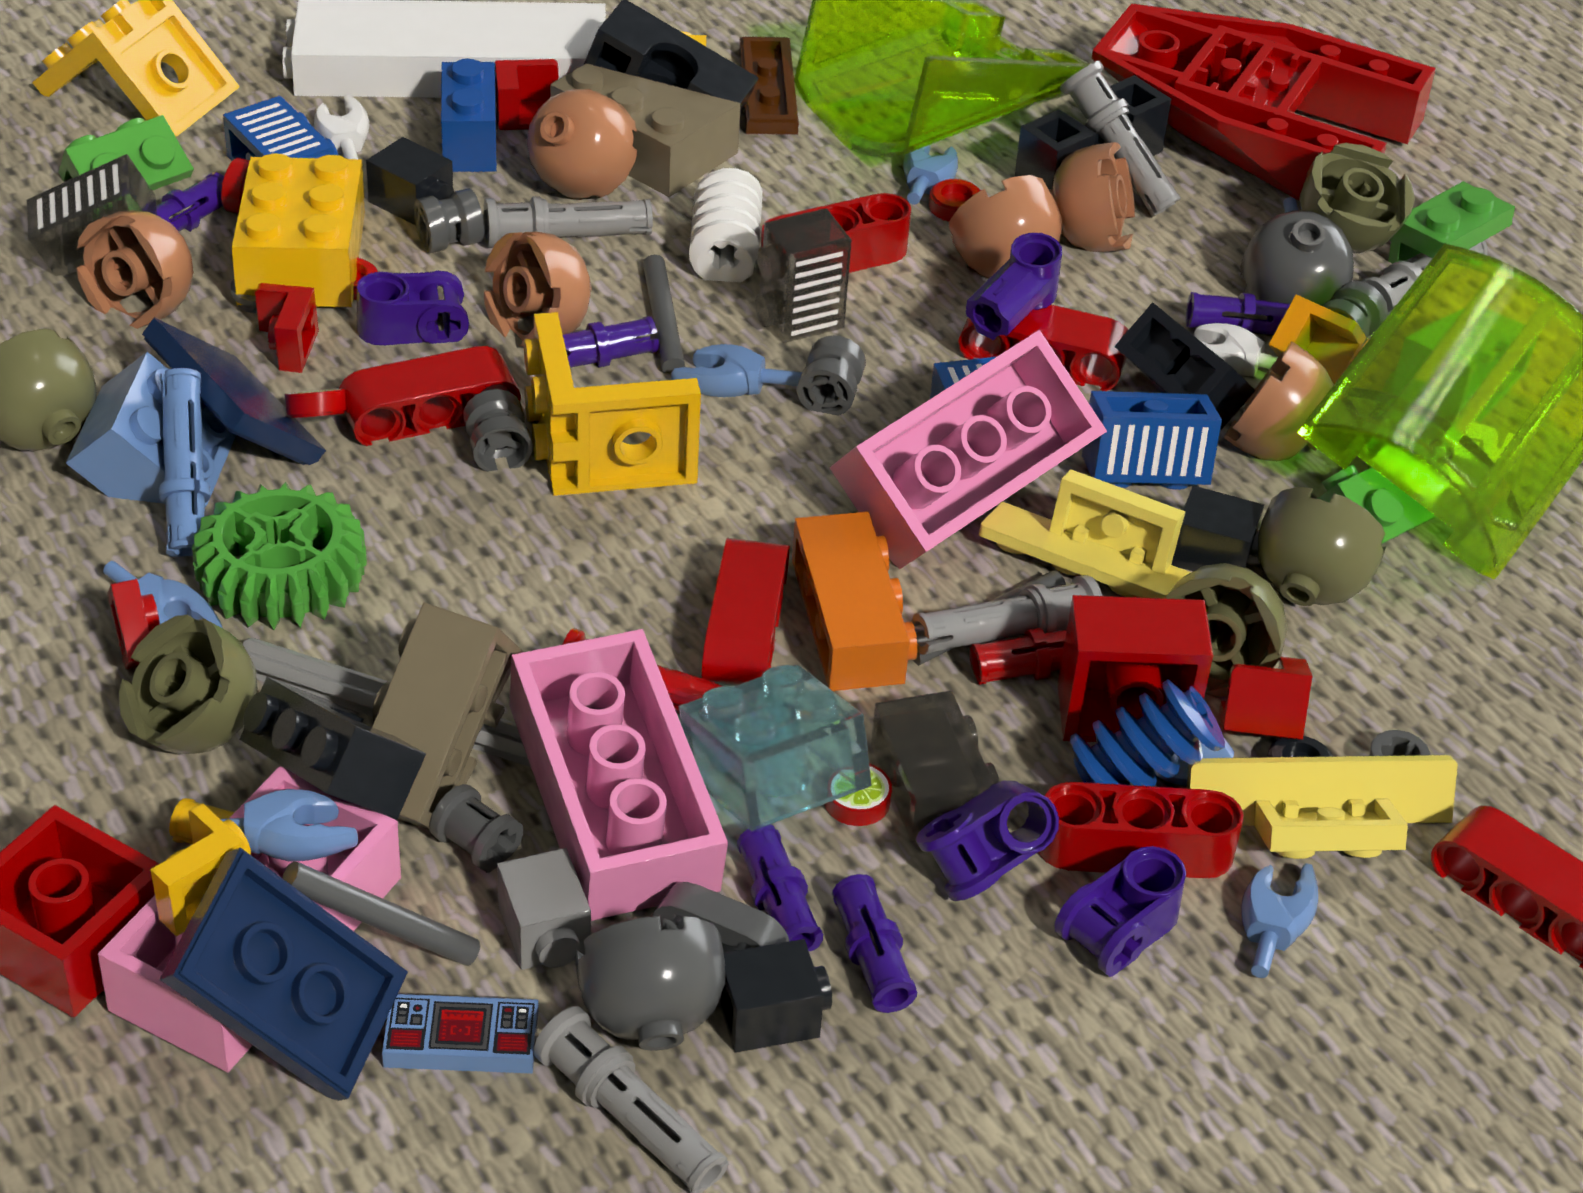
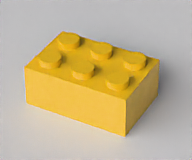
(300, 226)

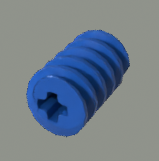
(1150, 742)

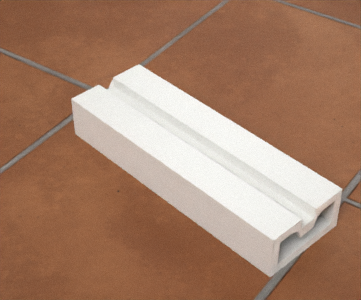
(401, 44)

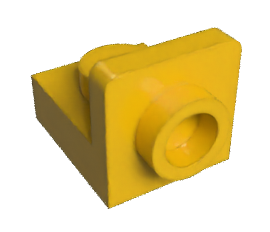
(187, 873)

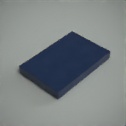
(235, 394)
(285, 975)

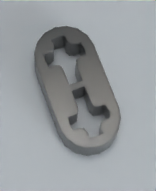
(738, 923)

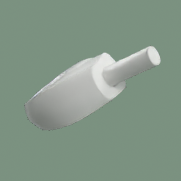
(345, 131)
(1236, 347)

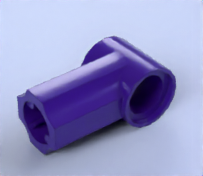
(1018, 287)

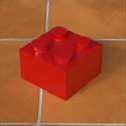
(1128, 649)
(63, 902)

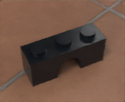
(651, 49)
(1057, 135)
(331, 747)

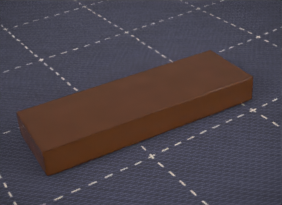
(773, 99)

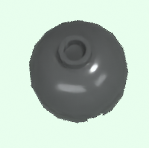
(1297, 256)
(652, 980)

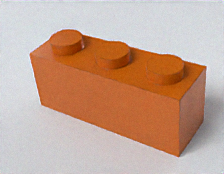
(852, 601)

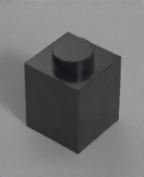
(405, 174)
(1218, 531)
(773, 995)

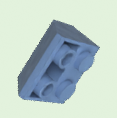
(123, 436)

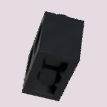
(1182, 362)

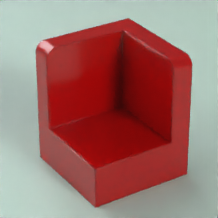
(522, 89)
(1268, 699)

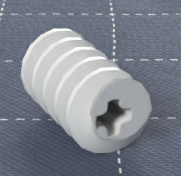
(726, 225)

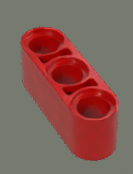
(875, 225)
(1078, 338)
(421, 392)
(745, 611)
(1110, 821)
(1516, 875)

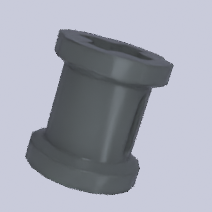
(475, 827)

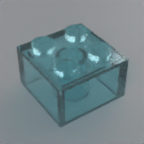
(776, 745)

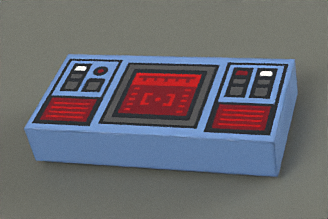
(461, 1033)

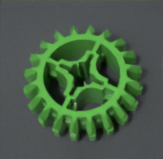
(280, 557)

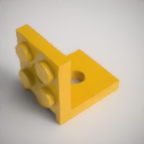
(132, 52)
(585, 426)

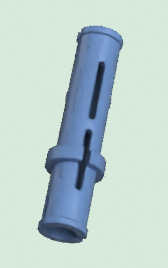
(184, 483)

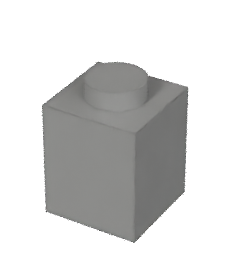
(543, 908)

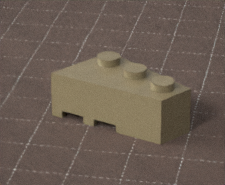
(677, 129)
(442, 699)

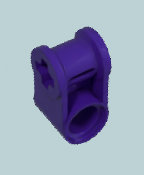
(406, 308)
(975, 843)
(1125, 908)

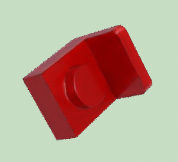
(290, 320)
(132, 617)

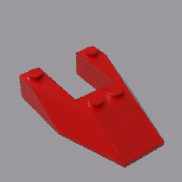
(1246, 77)

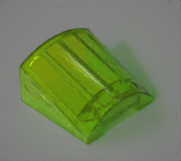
(918, 71)
(1466, 402)

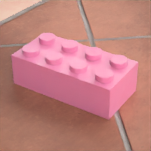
(968, 448)
(616, 771)
(144, 946)

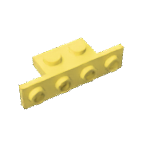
(1097, 533)
(1333, 801)

